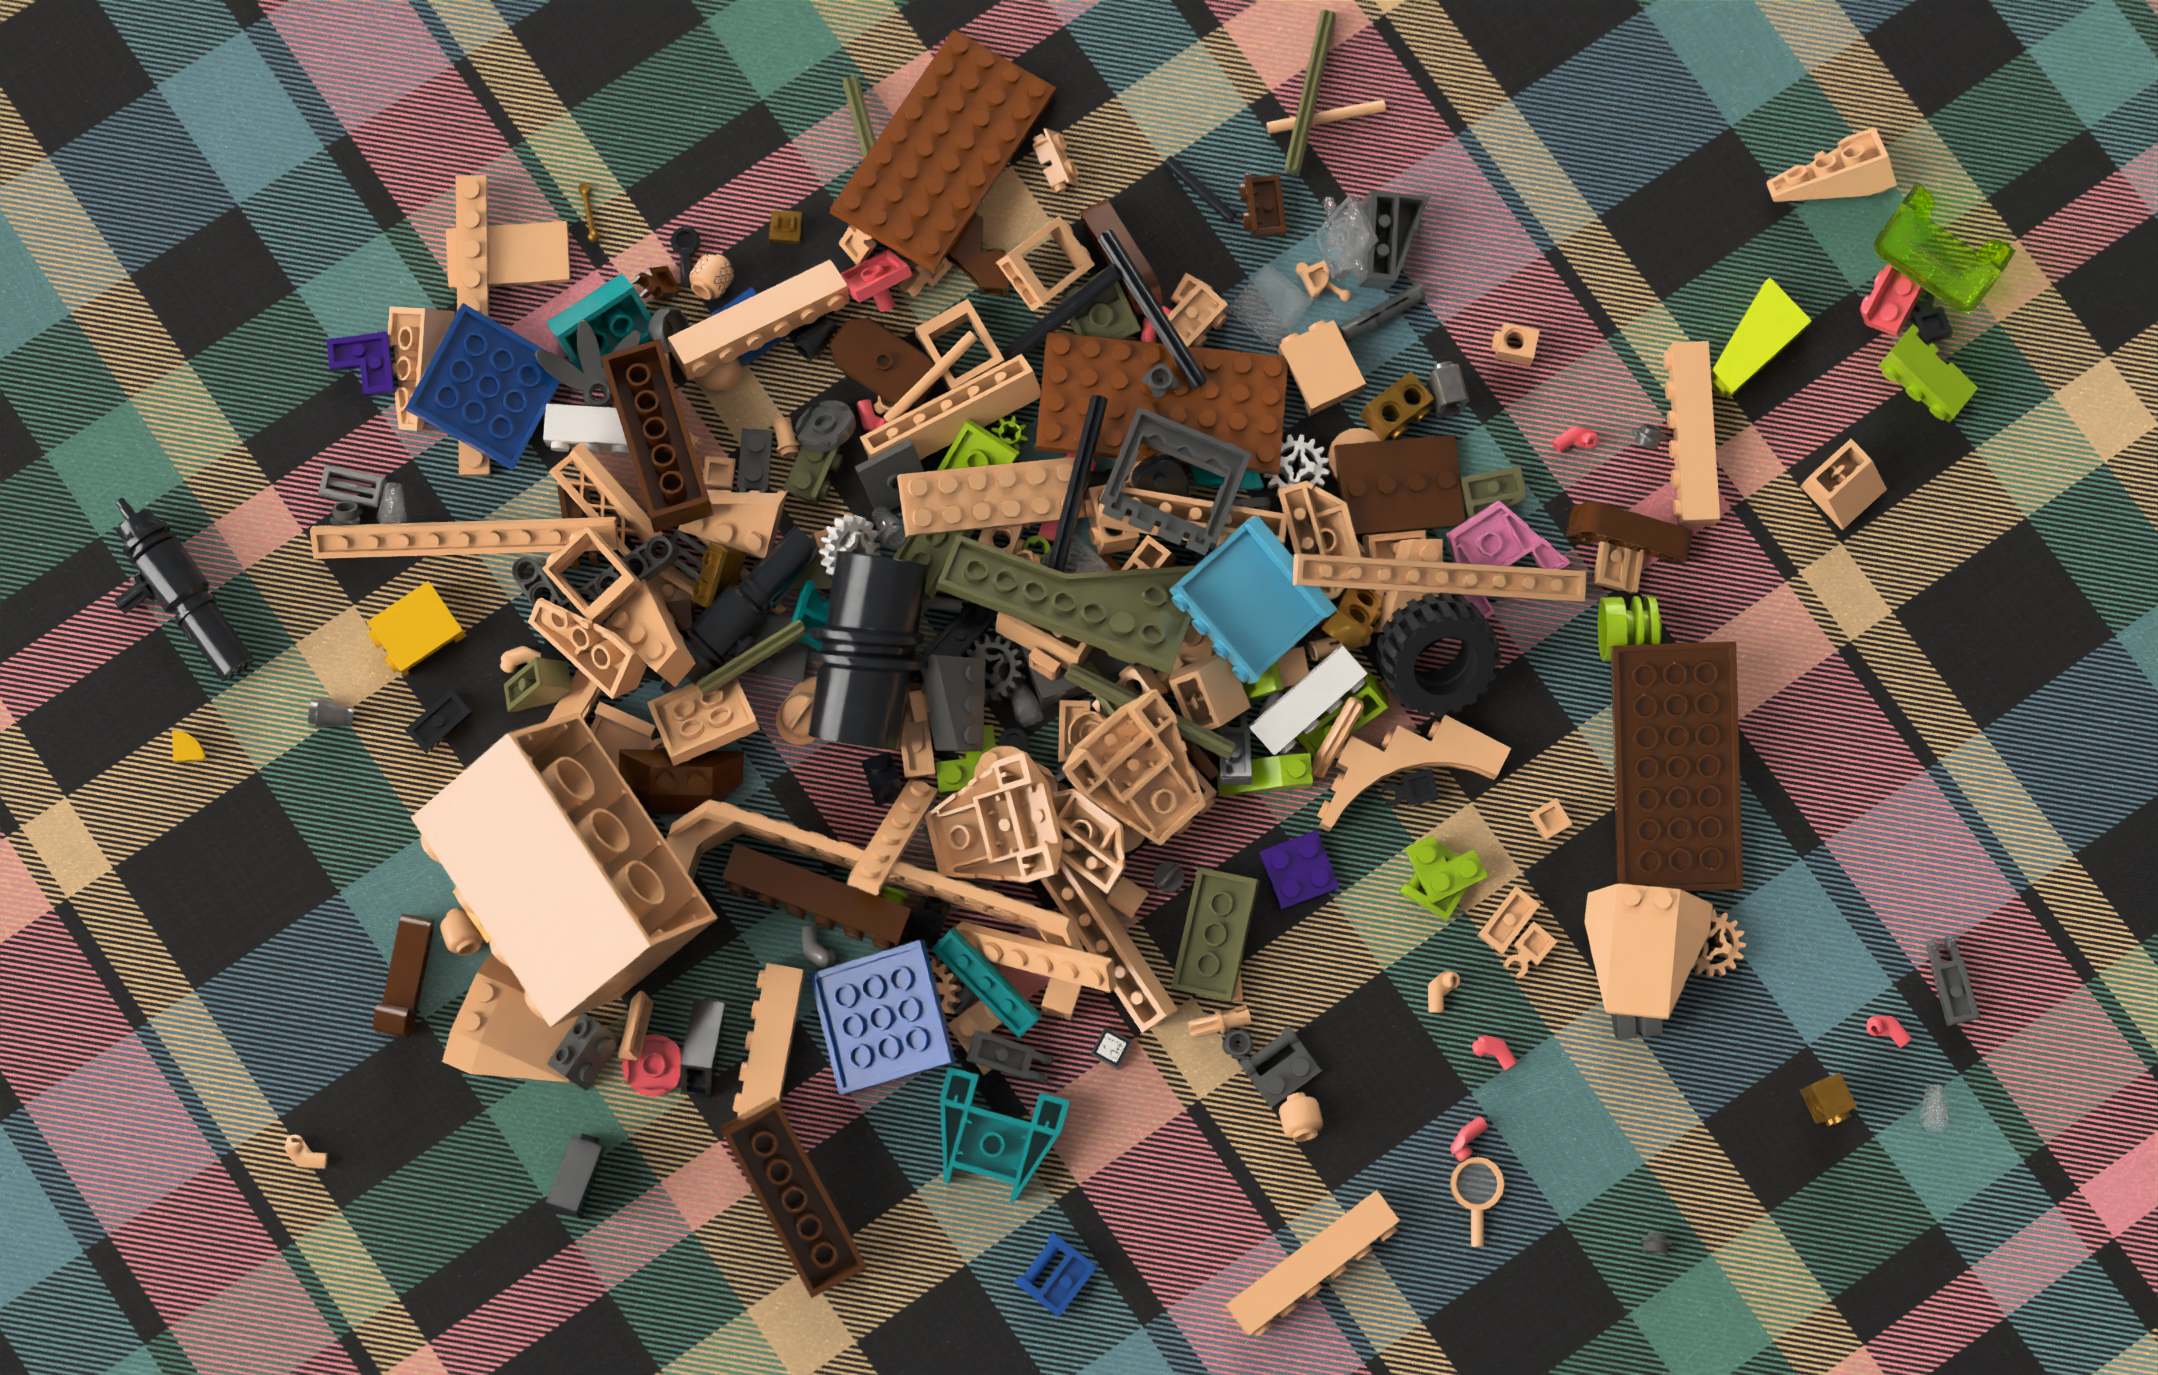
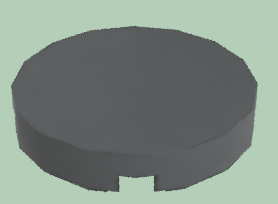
(825, 426)

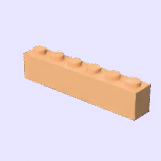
(759, 320)
(941, 419)
(1693, 433)
(1194, 511)
(1106, 937)
(771, 1037)
(1312, 1263)

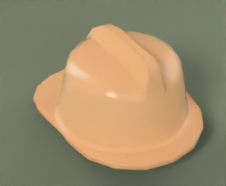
(795, 713)

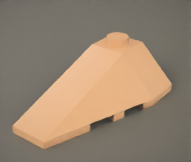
(1851, 170)
(415, 338)
(590, 648)

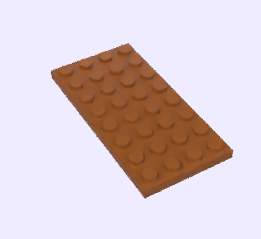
(943, 151)
(1236, 405)

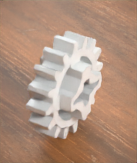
(1307, 469)
(848, 535)

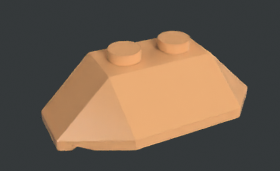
(1319, 525)
(1090, 838)

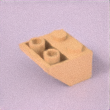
(1845, 484)
(1209, 692)

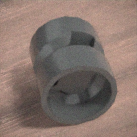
(1628, 1026)

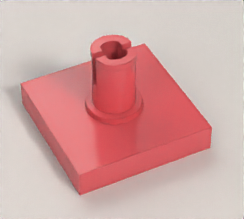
(875, 277)

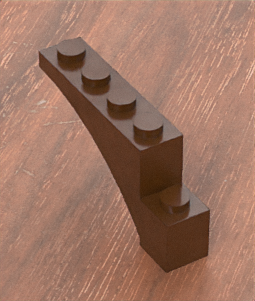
(979, 265)

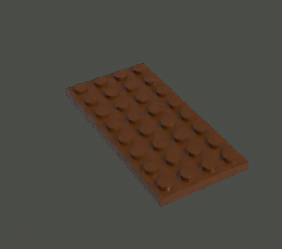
(1677, 765)

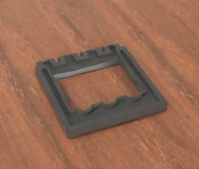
(1190, 447)

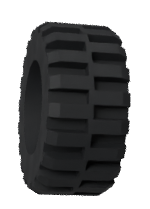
(1456, 682)

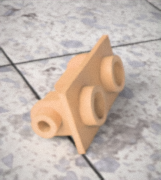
(1053, 149)

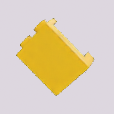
(414, 628)

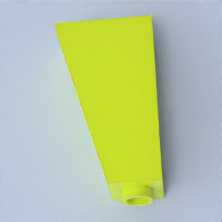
(1762, 334)

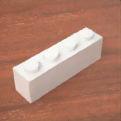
(593, 426)
(1308, 700)

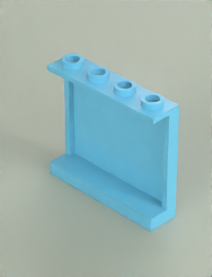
(1248, 600)

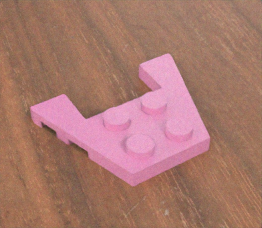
(1499, 539)

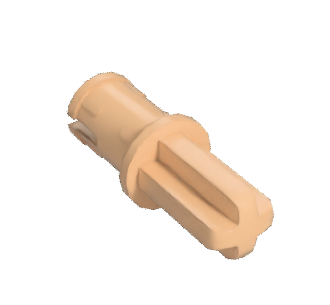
(1219, 1021)

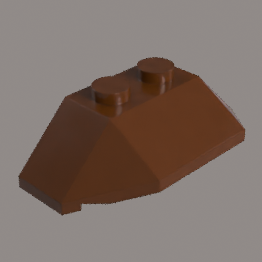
(681, 787)

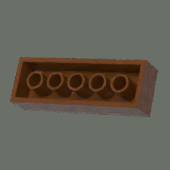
(657, 436)
(817, 897)
(793, 1197)

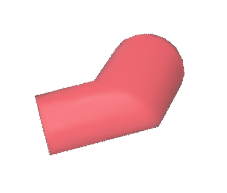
(1576, 436)
(1496, 1047)

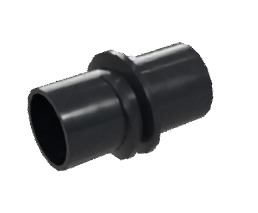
(867, 650)

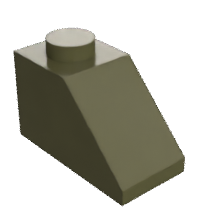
(537, 684)

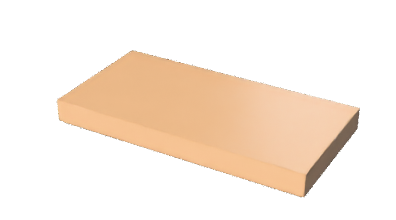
(520, 254)

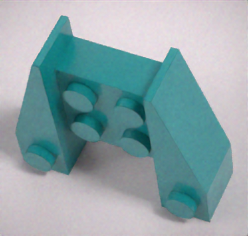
(992, 1141)

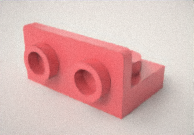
(1890, 301)

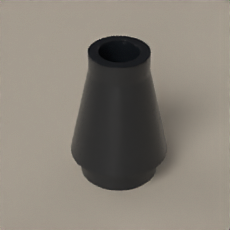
(814, 340)

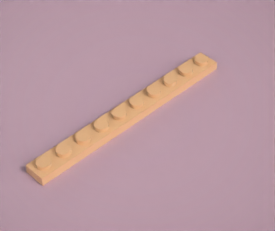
(472, 279)
(455, 537)
(1439, 577)

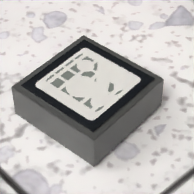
(1111, 1048)

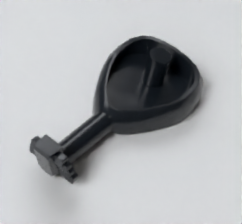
(1163, 475)

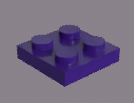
(1299, 870)

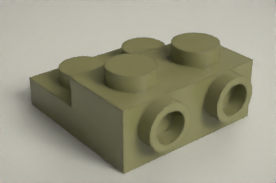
(1106, 316)

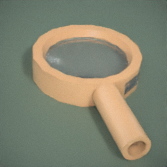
(1477, 1186)

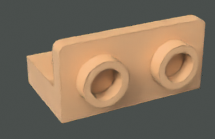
(1198, 315)

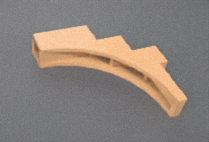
(1451, 746)

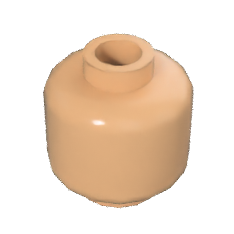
(460, 933)
(1301, 1117)

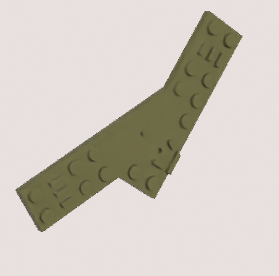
(1112, 610)

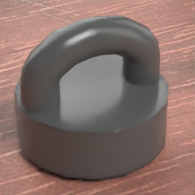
(1168, 877)

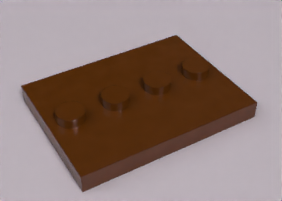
(1401, 484)

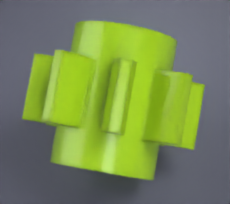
(1012, 427)

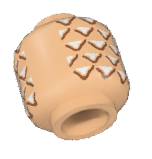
(711, 276)

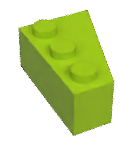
(1927, 376)

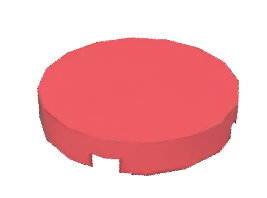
(657, 1068)

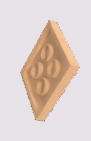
(701, 722)

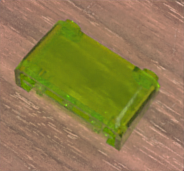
(1938, 258)

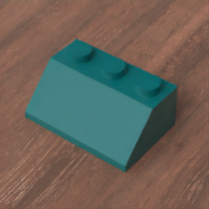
(610, 311)

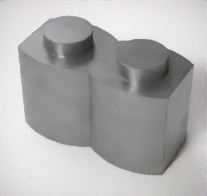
(1447, 389)

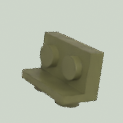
(811, 474)

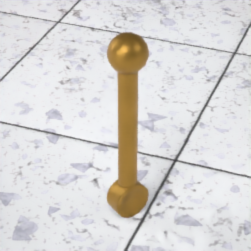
(584, 190)

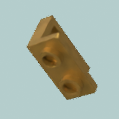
(720, 568)

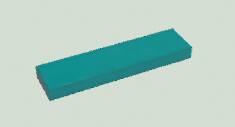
(986, 982)

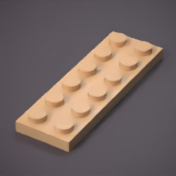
(984, 496)

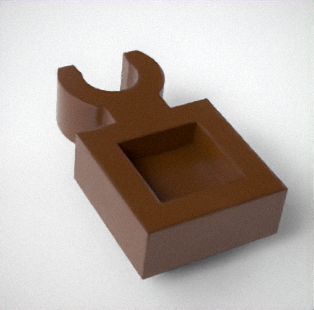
(657, 282)

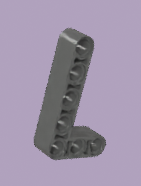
(541, 581)

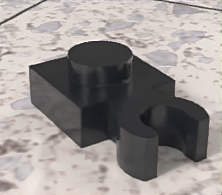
(1931, 321)
(1415, 788)

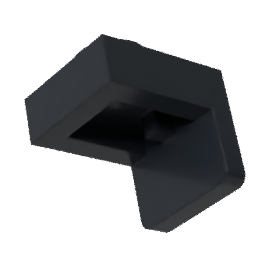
(882, 778)
(928, 920)

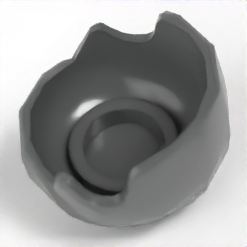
(666, 323)

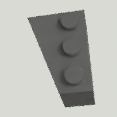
(1394, 221)
(955, 701)

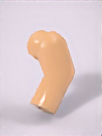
(517, 656)
(1439, 988)
(301, 1154)

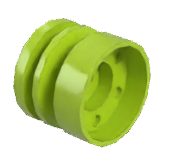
(1626, 626)

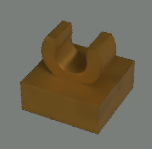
(785, 227)

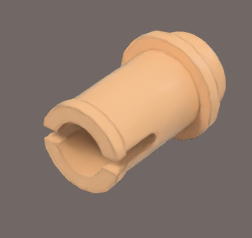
(785, 437)

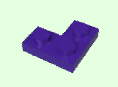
(370, 354)

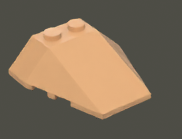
(1138, 769)
(998, 825)
(1645, 945)
(499, 1031)

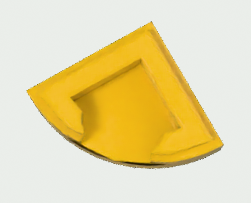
(186, 748)

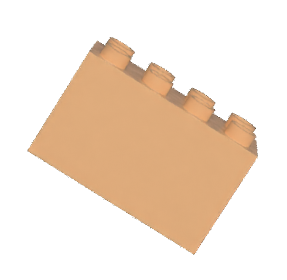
(562, 868)

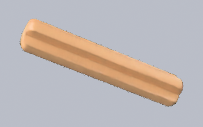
(1336, 736)

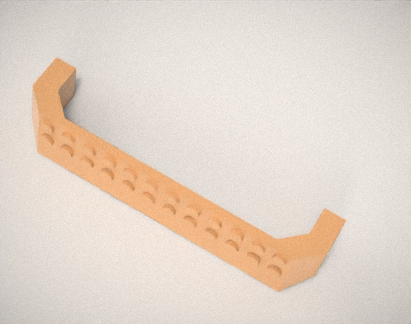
(720, 822)

